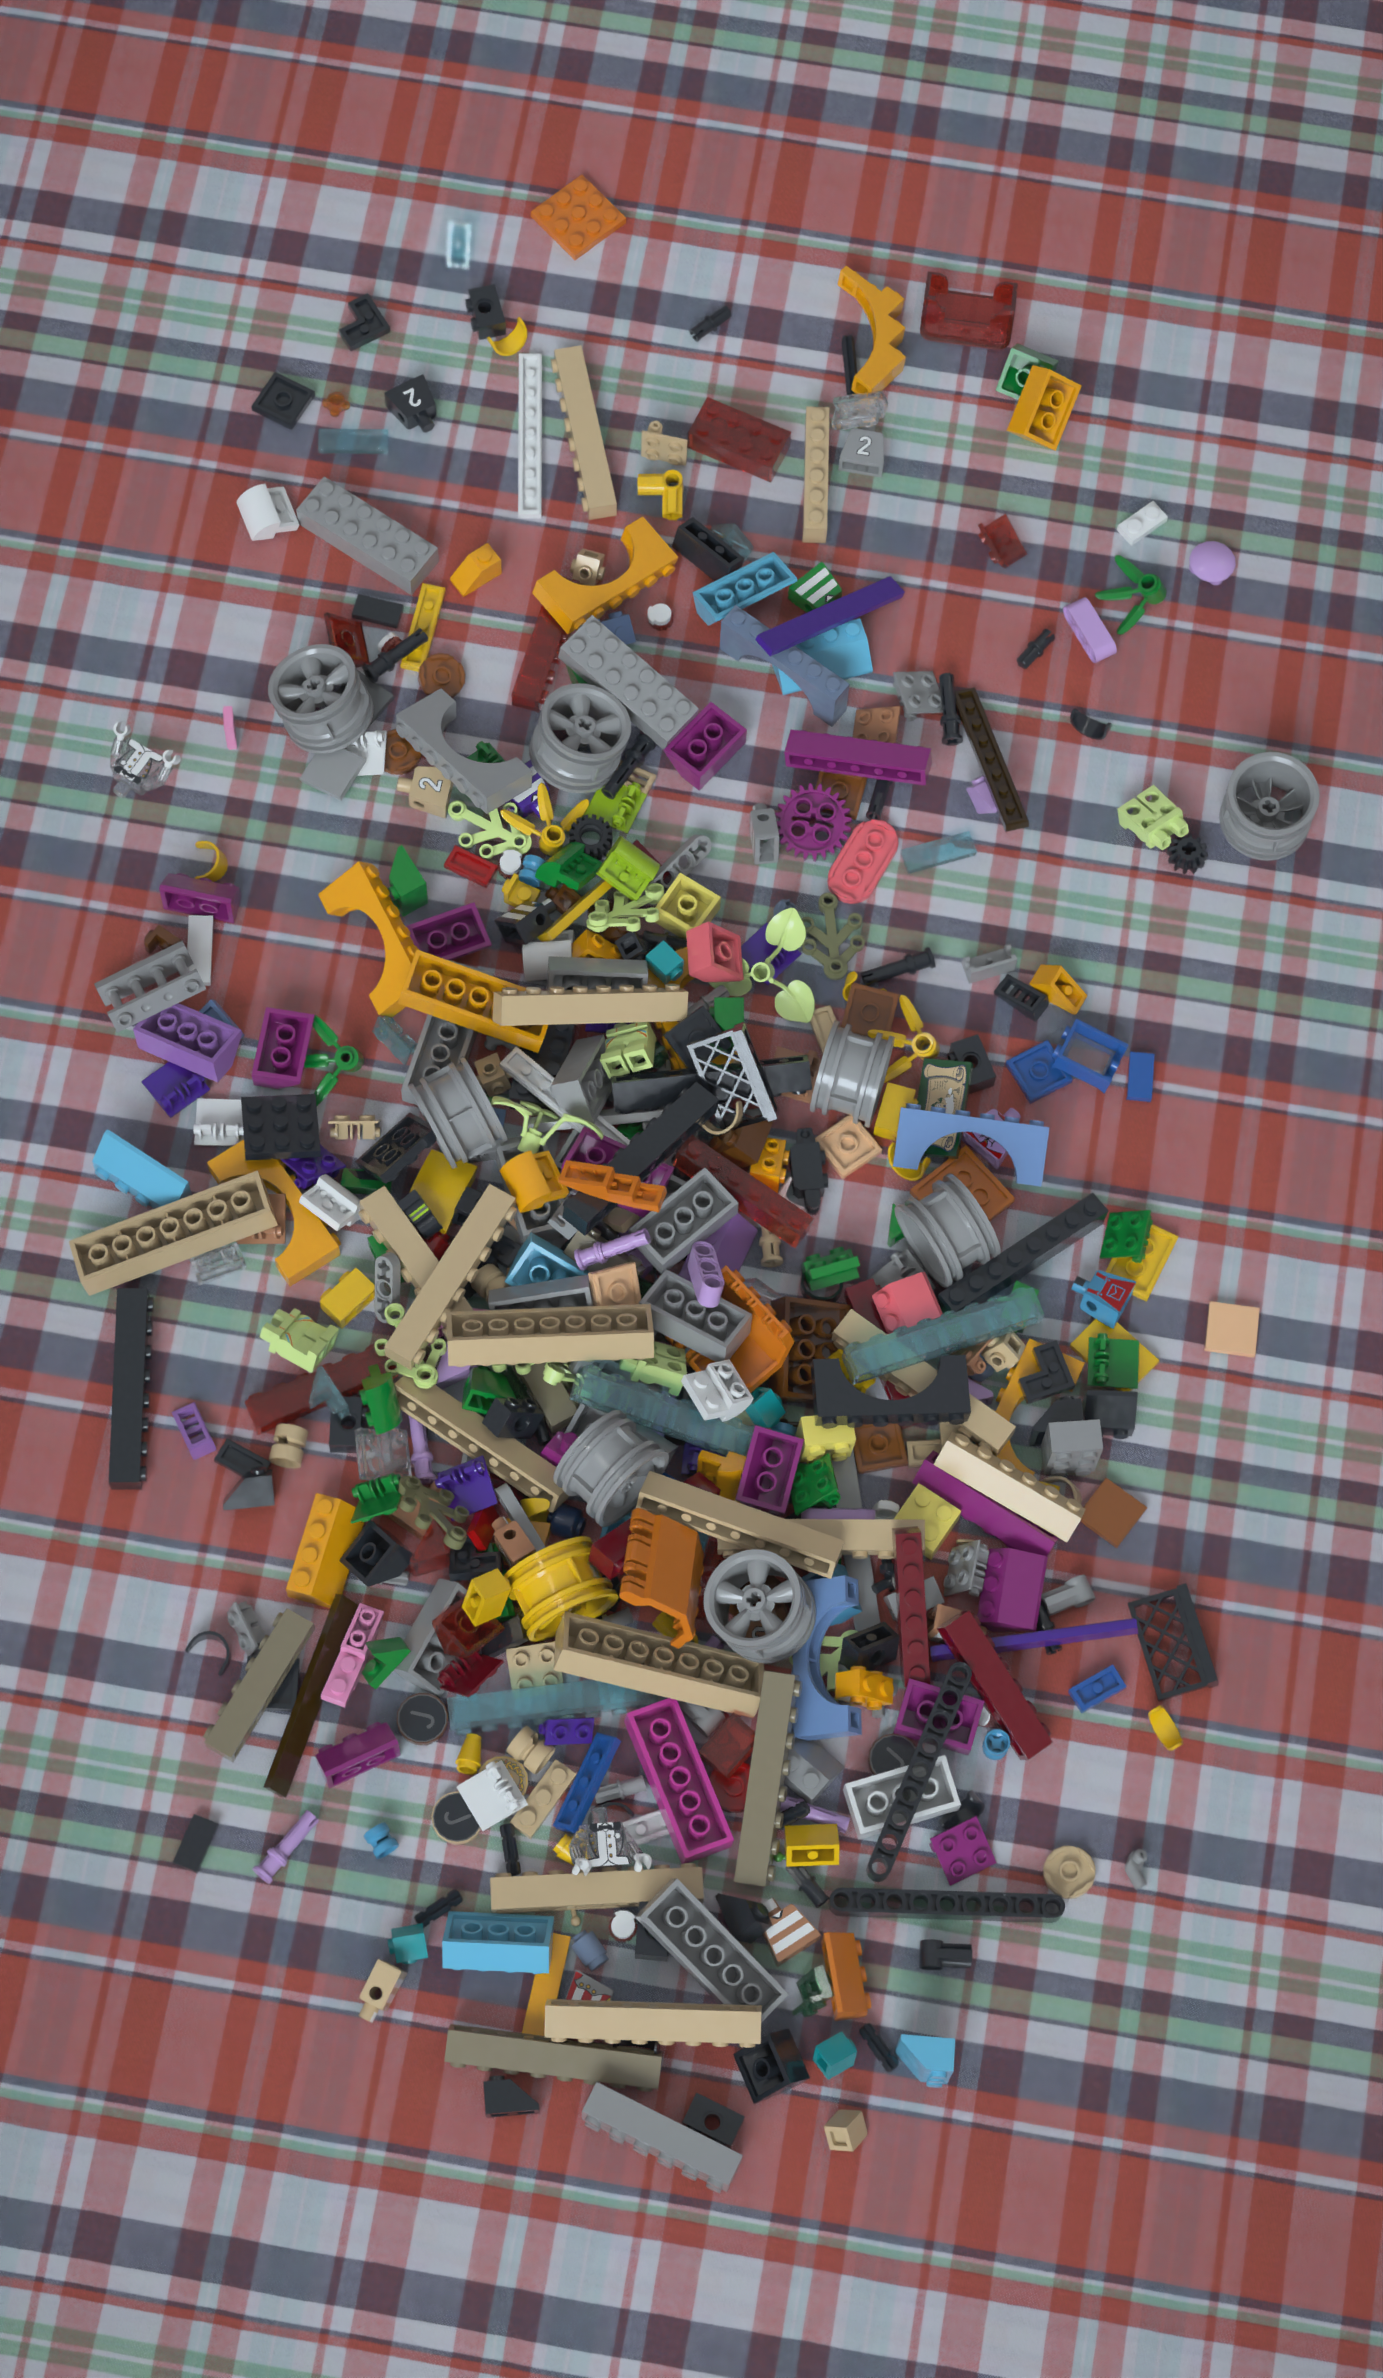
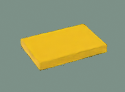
(1148, 1271)
(1147, 1360)

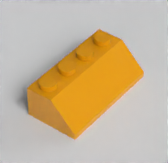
(327, 1536)

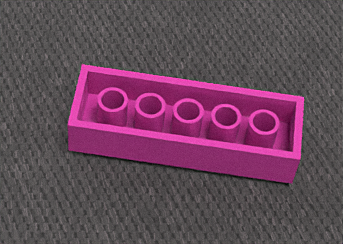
(678, 1780)

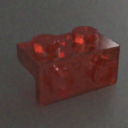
(1003, 541)

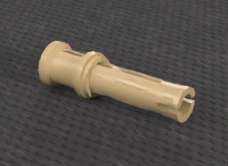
(770, 1249)

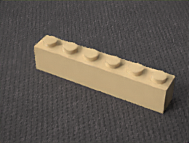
(816, 475)
(1010, 1486)

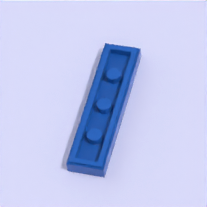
(586, 1783)

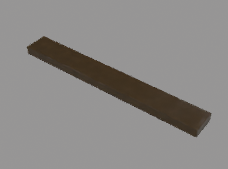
(990, 760)
(309, 1696)

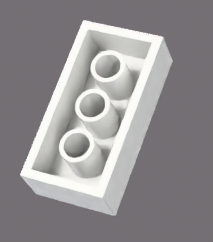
(873, 1797)

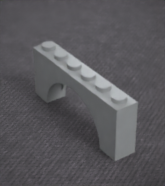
(484, 783)

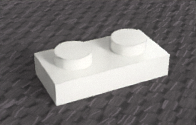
(1142, 523)

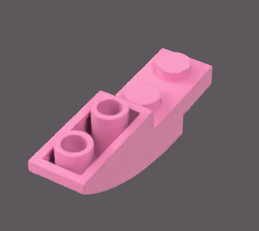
(352, 1655)

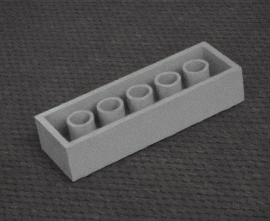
(367, 535)
(613, 666)
(438, 1046)
(708, 1950)
(661, 2137)

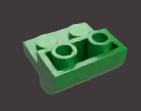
(569, 867)
(830, 1269)
(382, 1400)

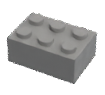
(1071, 1447)

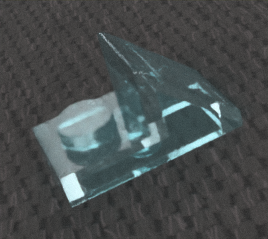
(324, 1389)

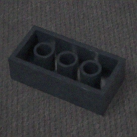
(551, 1056)

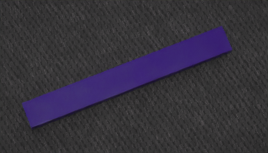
(829, 616)
(1050, 1637)

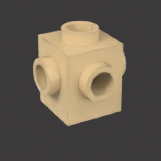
(588, 567)
(492, 1076)
(1004, 1351)

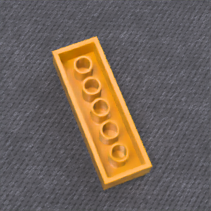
(463, 999)

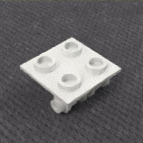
(373, 749)
(218, 1122)
(492, 1795)

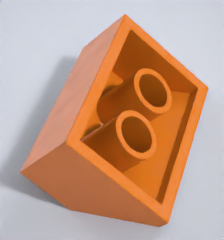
(846, 1975)

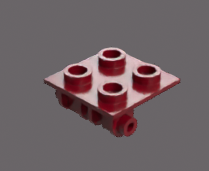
(468, 1674)

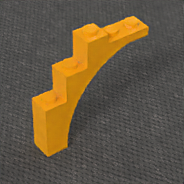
(881, 310)

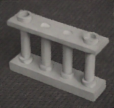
(143, 974)

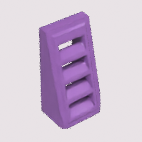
(201, 1444)

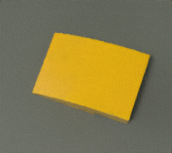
(443, 1186)

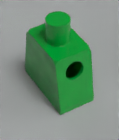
(482, 1388)

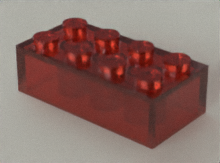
(739, 439)

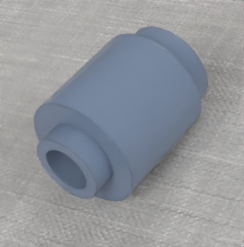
(589, 1950)

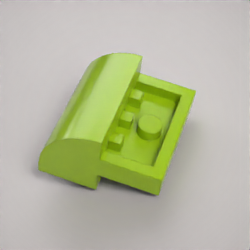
(628, 869)

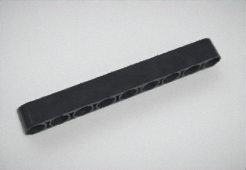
(915, 1783)
(958, 1898)

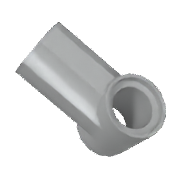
(1074, 1593)
(702, 1718)

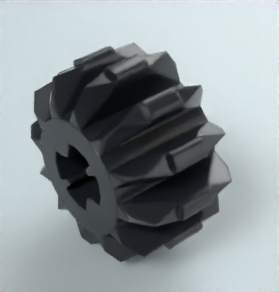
(1196, 856)

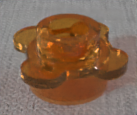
(333, 398)

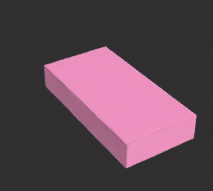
(229, 727)

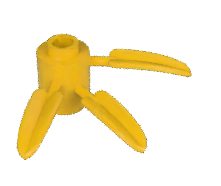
(552, 836)
(918, 1044)

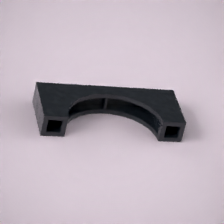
(842, 1404)

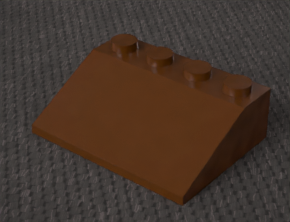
(812, 1336)

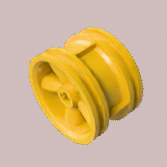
(558, 1582)

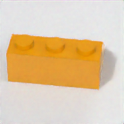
(1044, 407)

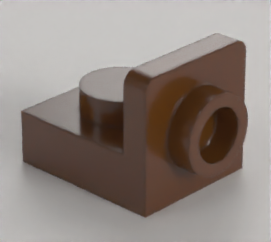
(562, 897)
(160, 937)

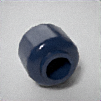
(567, 1522)

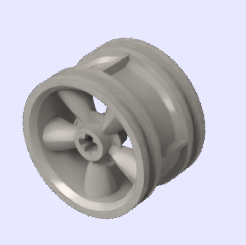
(310, 678)
(585, 715)
(1266, 833)
(852, 1073)
(458, 1112)
(947, 1230)
(609, 1467)
(781, 1637)

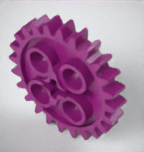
(817, 801)

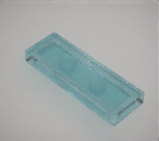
(353, 441)
(938, 852)

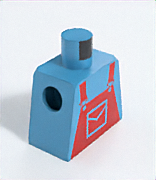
(1104, 1296)

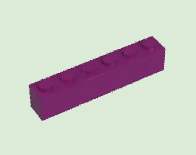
(858, 757)
(985, 1512)

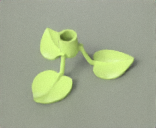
(797, 999)
(532, 1138)

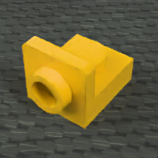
(519, 892)

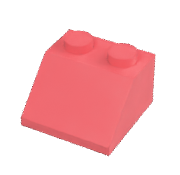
(714, 954)
(906, 1302)

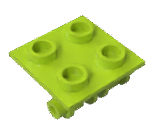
(618, 811)

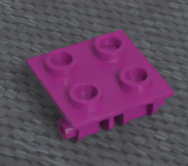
(962, 1850)

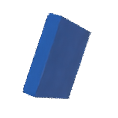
(1035, 1072)

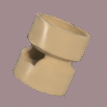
(487, 1279)
(288, 1446)
(530, 1750)

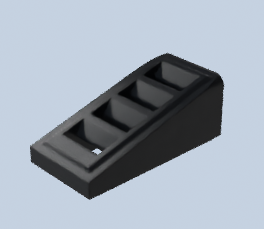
(1033, 1007)

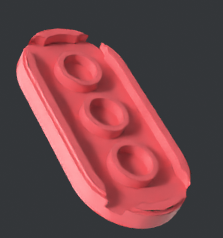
(863, 861)

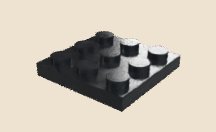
(280, 1127)
(397, 1148)

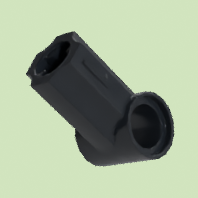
(936, 1955)

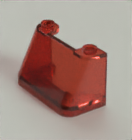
(968, 317)

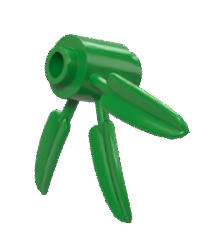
(1148, 585)
(322, 1060)

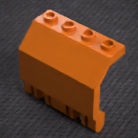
(763, 1348)
(664, 1570)

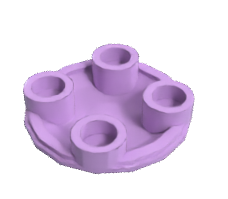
(1212, 562)

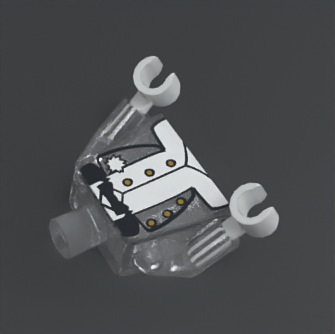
(137, 766)
(605, 1845)

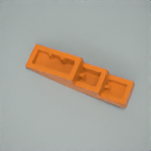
(613, 1187)

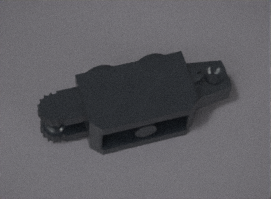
(806, 1170)

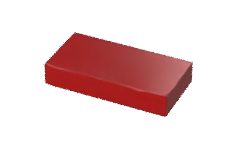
(470, 866)
(481, 1528)

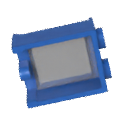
(1089, 1054)

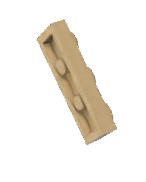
(543, 1799)

